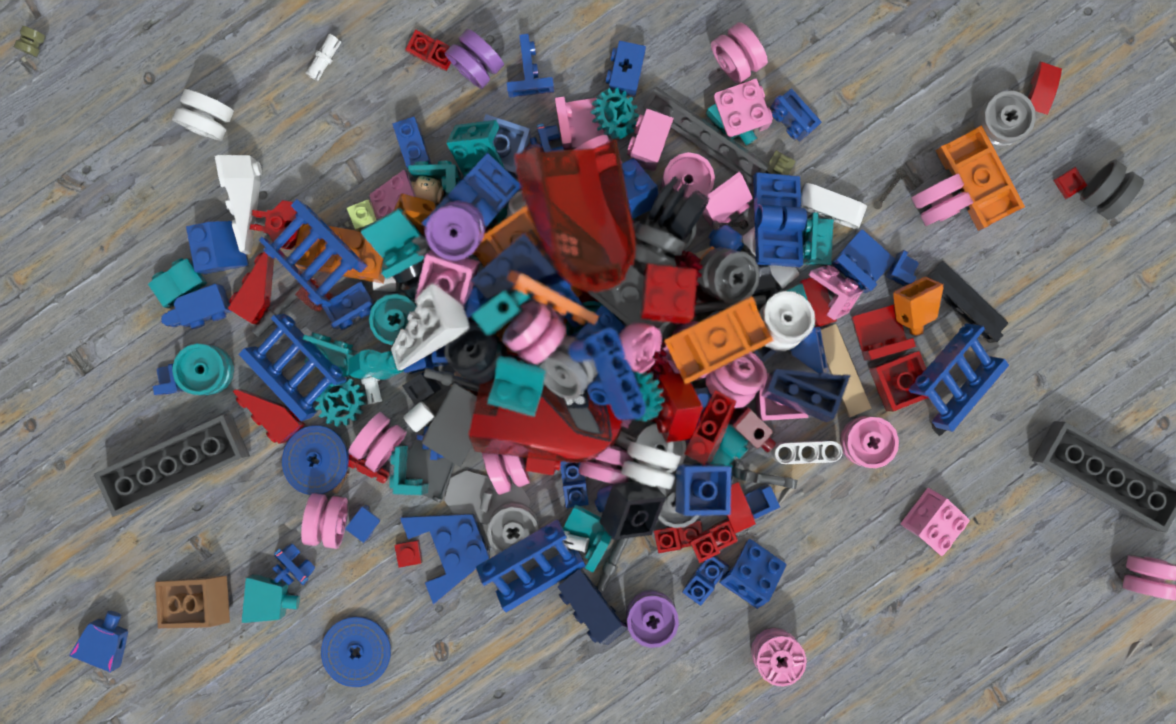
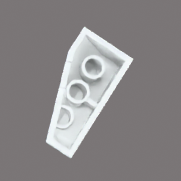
(432, 325)

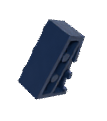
(523, 256)
(806, 392)
(591, 608)

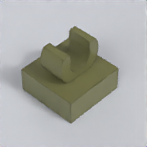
(780, 164)

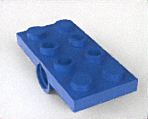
(484, 187)
(778, 220)

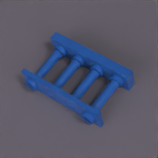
(318, 231)
(272, 373)
(972, 390)
(540, 578)

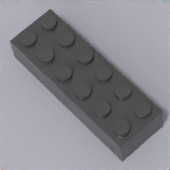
(171, 465)
(1108, 476)

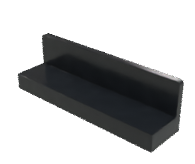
(968, 302)

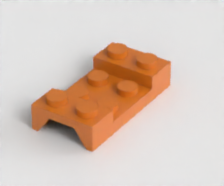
(983, 177)
(504, 235)
(355, 242)
(718, 340)

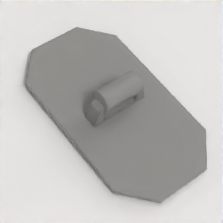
(476, 494)

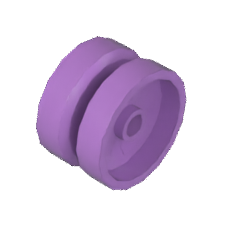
(474, 58)
(441, 231)
(655, 632)

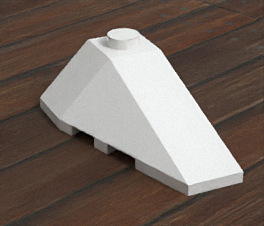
(242, 183)

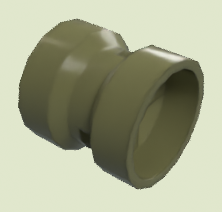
(28, 46)

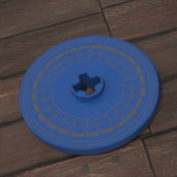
(327, 448)
(338, 656)

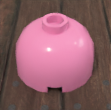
(640, 344)

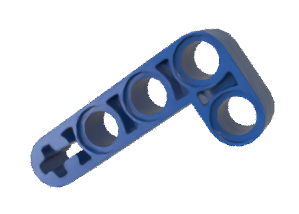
(614, 371)

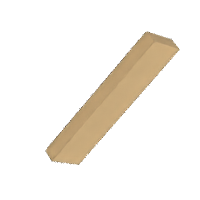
(840, 363)

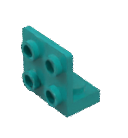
(472, 142)
(444, 170)
(393, 241)
(817, 241)
(336, 352)
(517, 386)
(398, 480)
(587, 525)

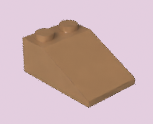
(192, 602)

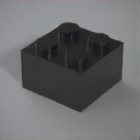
(632, 510)

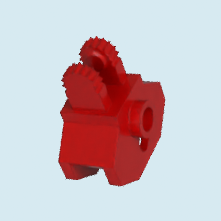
(276, 222)

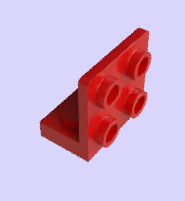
(880, 333)

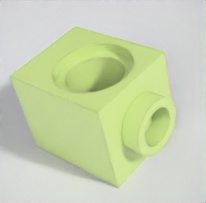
(362, 214)

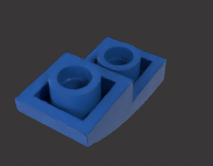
(573, 485)
(705, 579)

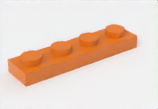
(546, 295)

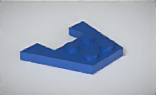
(457, 544)

